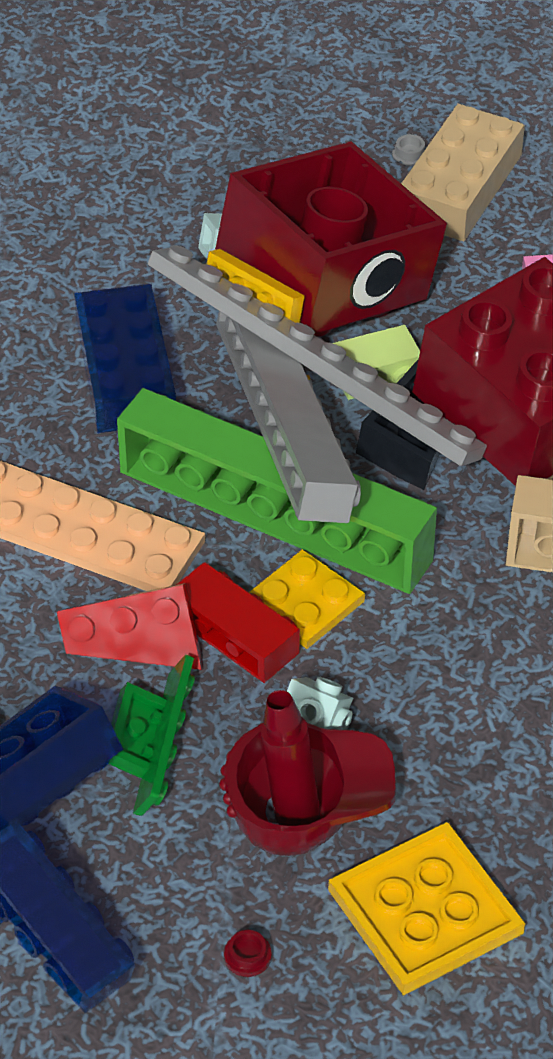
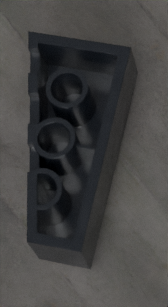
(395, 448)

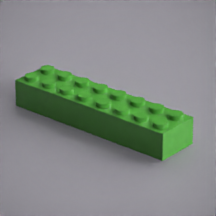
(236, 477)

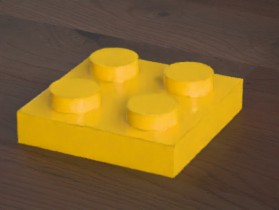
(309, 596)

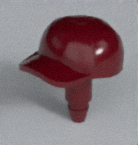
(311, 774)

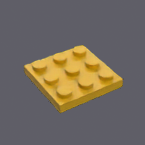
(426, 907)

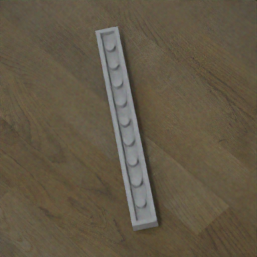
(323, 358)

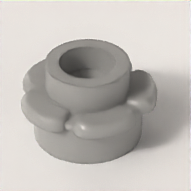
(408, 149)

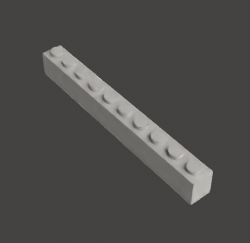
(292, 426)

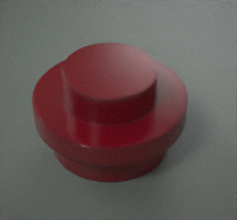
(247, 953)

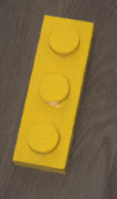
(263, 286)

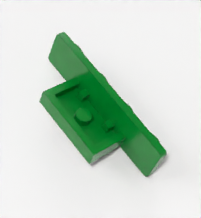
(147, 731)

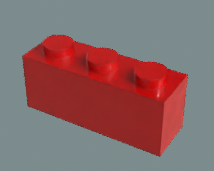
(240, 623)

